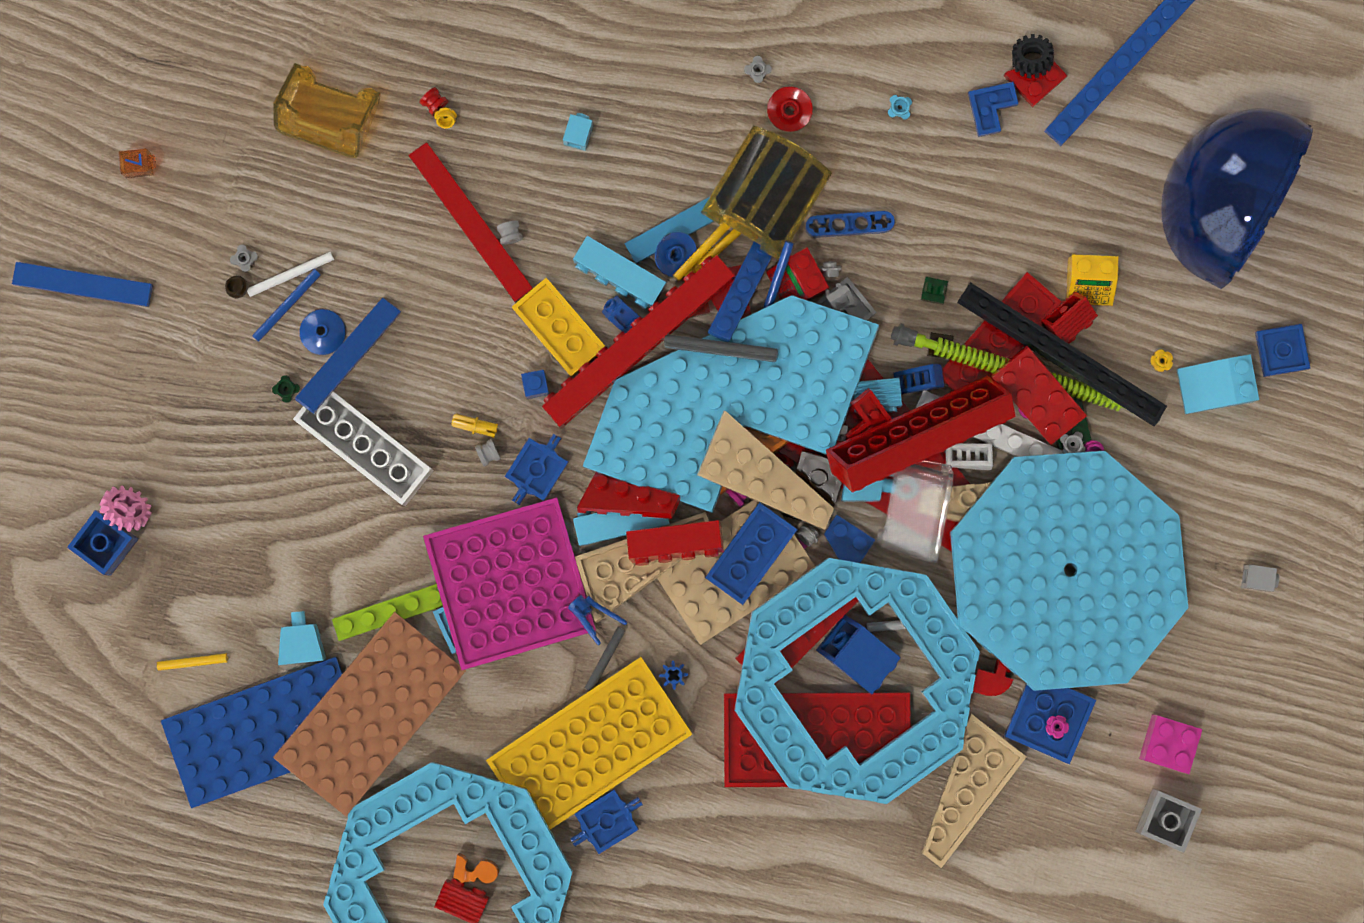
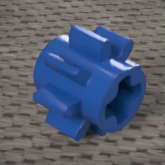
(673, 668)

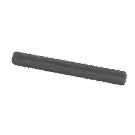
(721, 348)

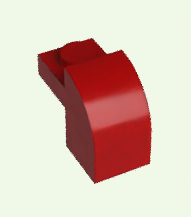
(992, 683)

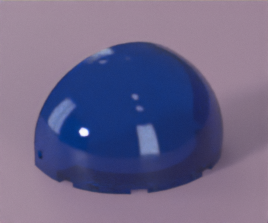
(1229, 188)

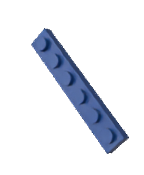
(740, 293)

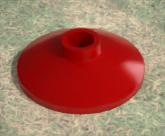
(789, 98)

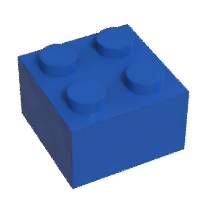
(102, 544)

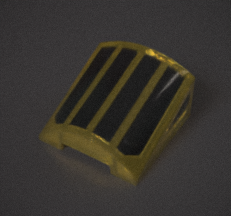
(768, 190)

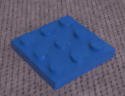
(1031, 717)

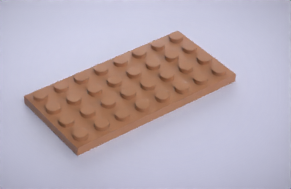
(369, 714)

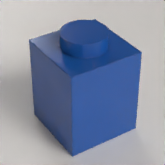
(535, 384)

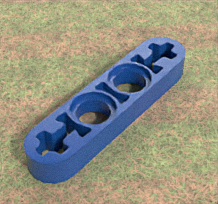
(849, 220)

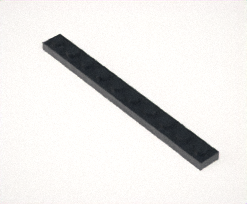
(1062, 354)

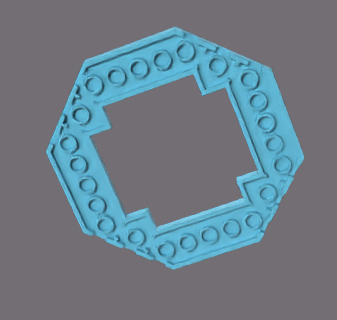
(911, 753)
(426, 794)

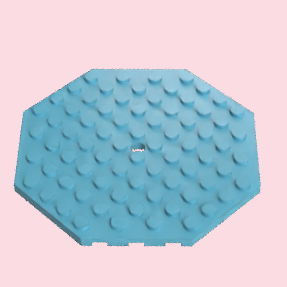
(1014, 582)

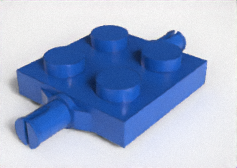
(536, 469)
(606, 821)

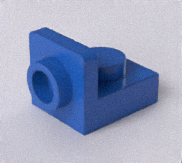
(619, 313)

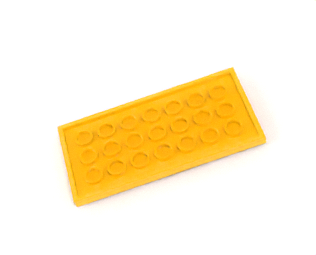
(593, 743)

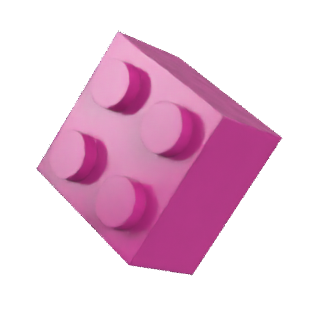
(1170, 744)

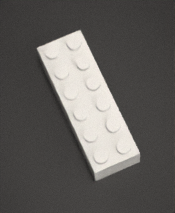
(366, 447)

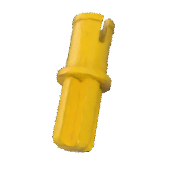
(474, 425)

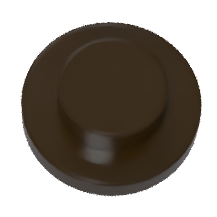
(236, 287)

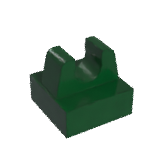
(934, 290)

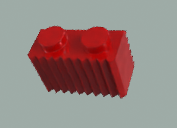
(1070, 317)
(462, 901)

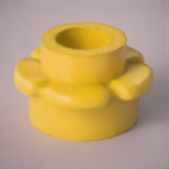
(445, 117)
(1161, 354)

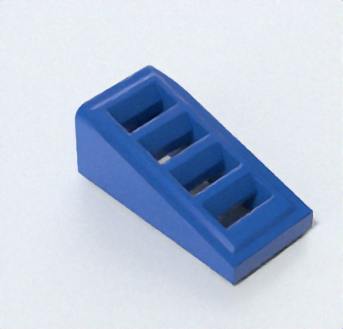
(932, 375)

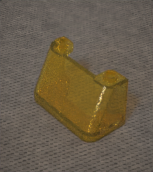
(323, 113)

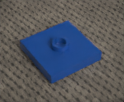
(1282, 350)

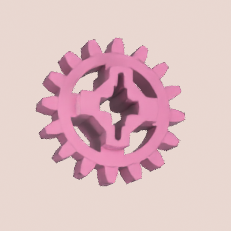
(127, 509)

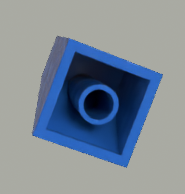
(858, 654)

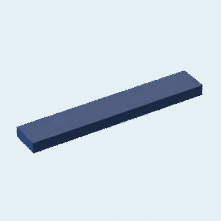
(82, 284)
(347, 355)

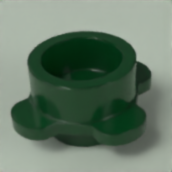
(279, 389)

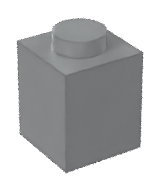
(1259, 578)

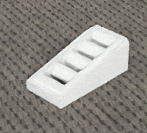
(978, 448)

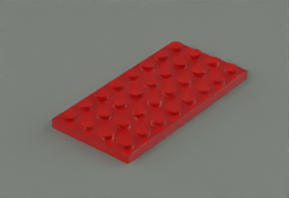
(833, 721)

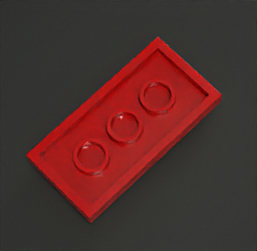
(1039, 395)

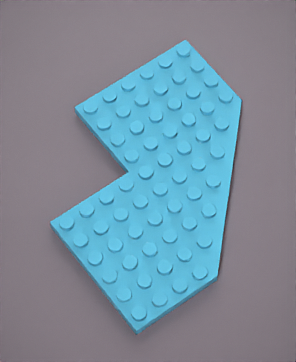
(668, 410)

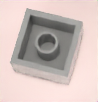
(1168, 820)

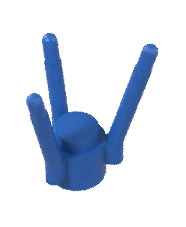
(581, 609)

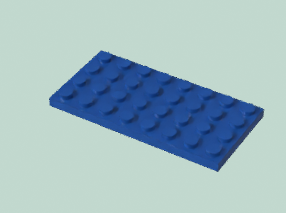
(235, 738)

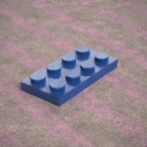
(751, 553)

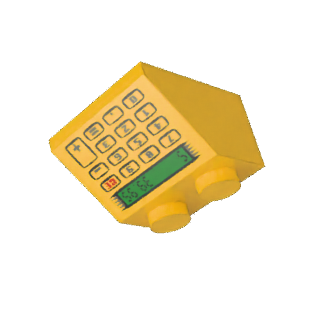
(1093, 278)

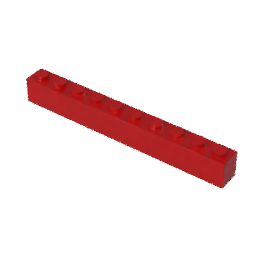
(639, 341)

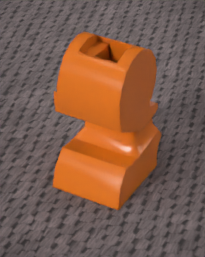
(486, 870)

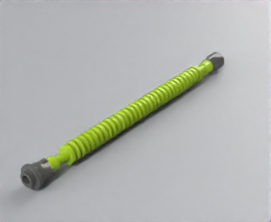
(908, 337)

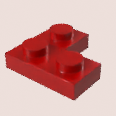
(870, 411)

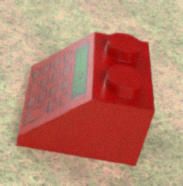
(801, 277)

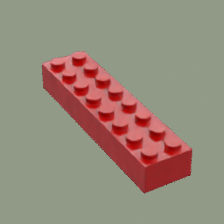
(920, 433)

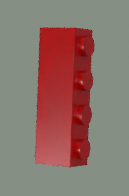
(675, 542)

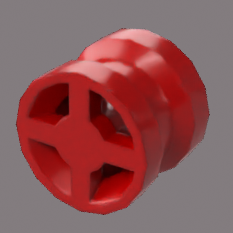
(433, 100)

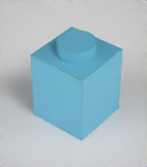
(578, 131)

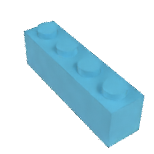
(619, 272)
(600, 527)

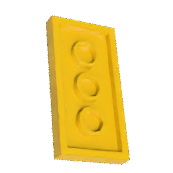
(558, 327)

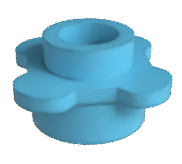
(895, 102)

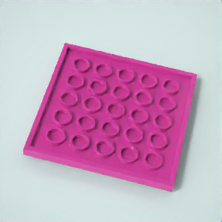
(507, 583)

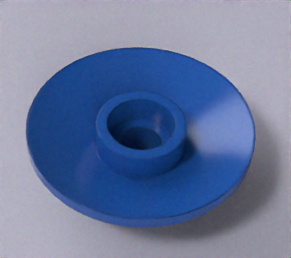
(683, 248)
(333, 335)

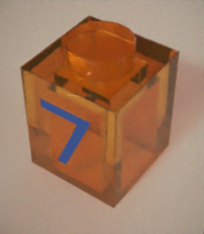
(136, 163)

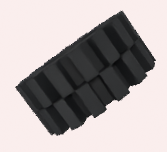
(1033, 45)

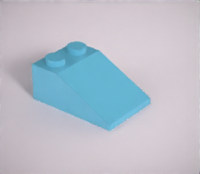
(1218, 384)

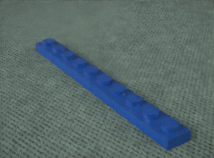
(1116, 69)

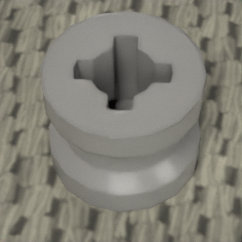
(509, 232)
(487, 452)

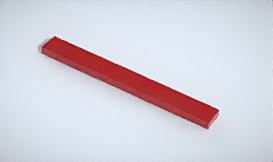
(470, 222)

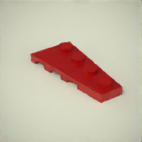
(617, 496)

